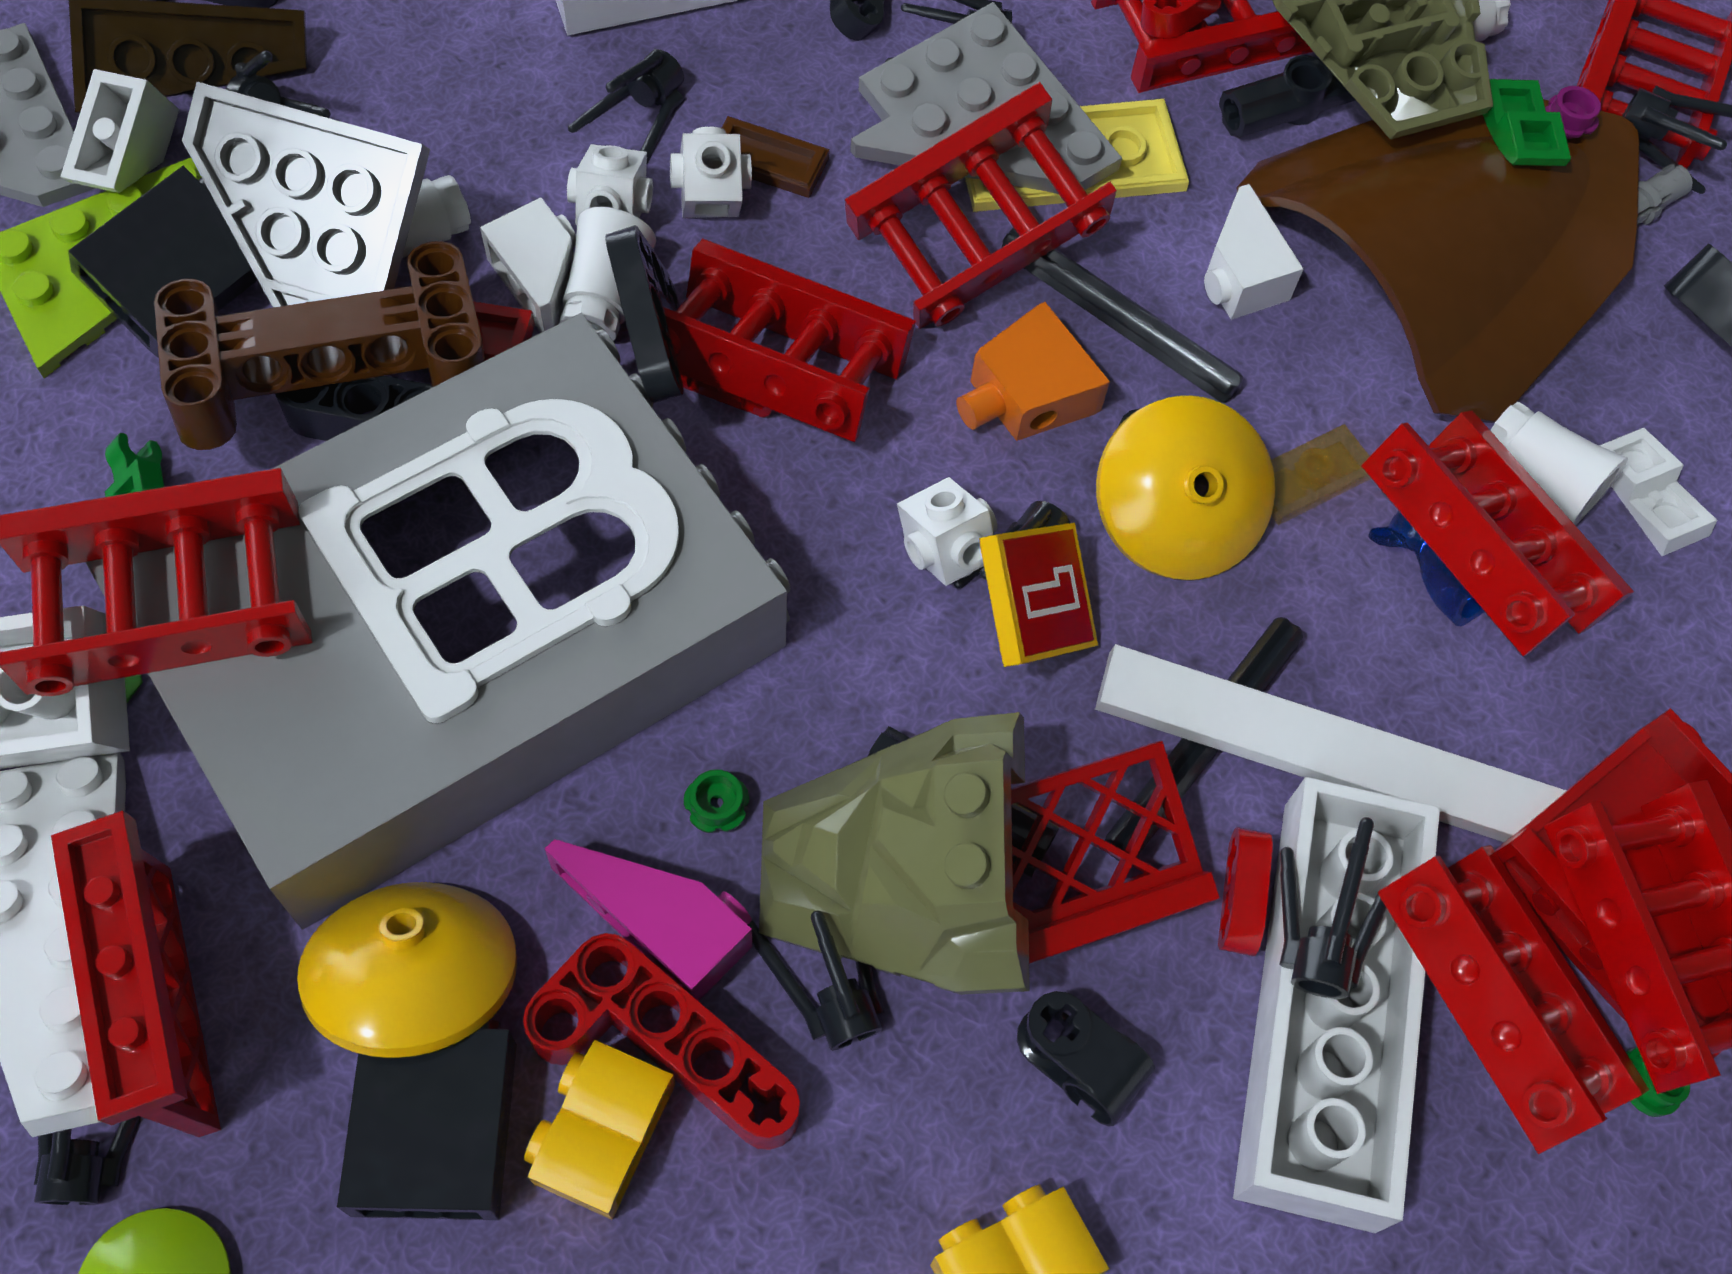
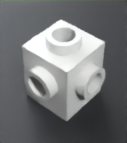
(710, 173)
(611, 179)
(945, 529)

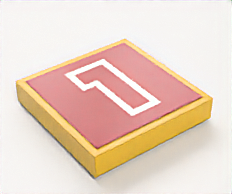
(1038, 593)

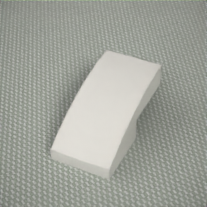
(1655, 497)

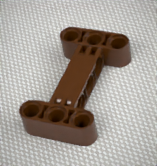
(286, 348)

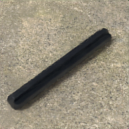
(1135, 323)
(1191, 758)

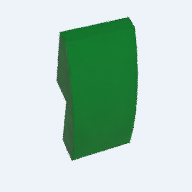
(1523, 126)

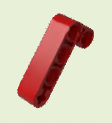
(672, 1050)

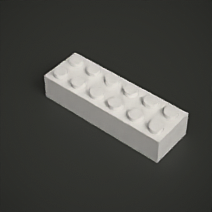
(1329, 1074)

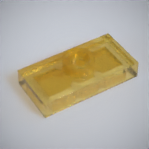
(1317, 472)

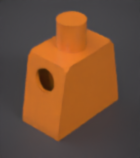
(1033, 378)

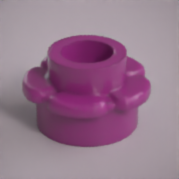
(1577, 109)

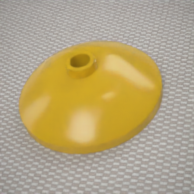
(1150, 493)
(407, 969)

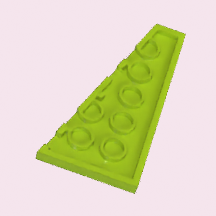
(36, 278)

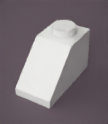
(119, 132)
(533, 258)
(1251, 260)

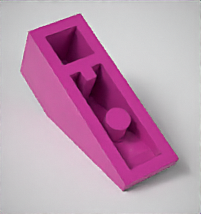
(660, 913)

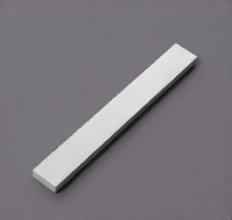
(1317, 743)

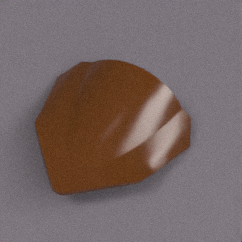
(1474, 252)

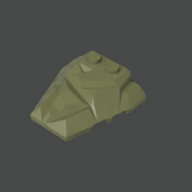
(1400, 59)
(907, 858)

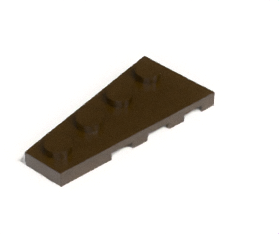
(180, 42)

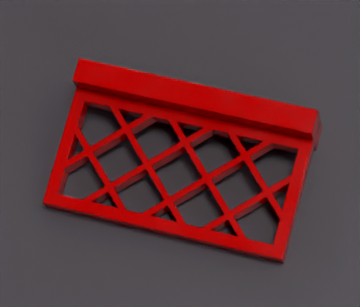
(1123, 901)
(133, 979)

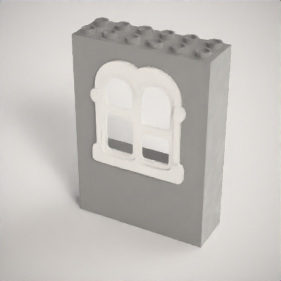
(370, 742)

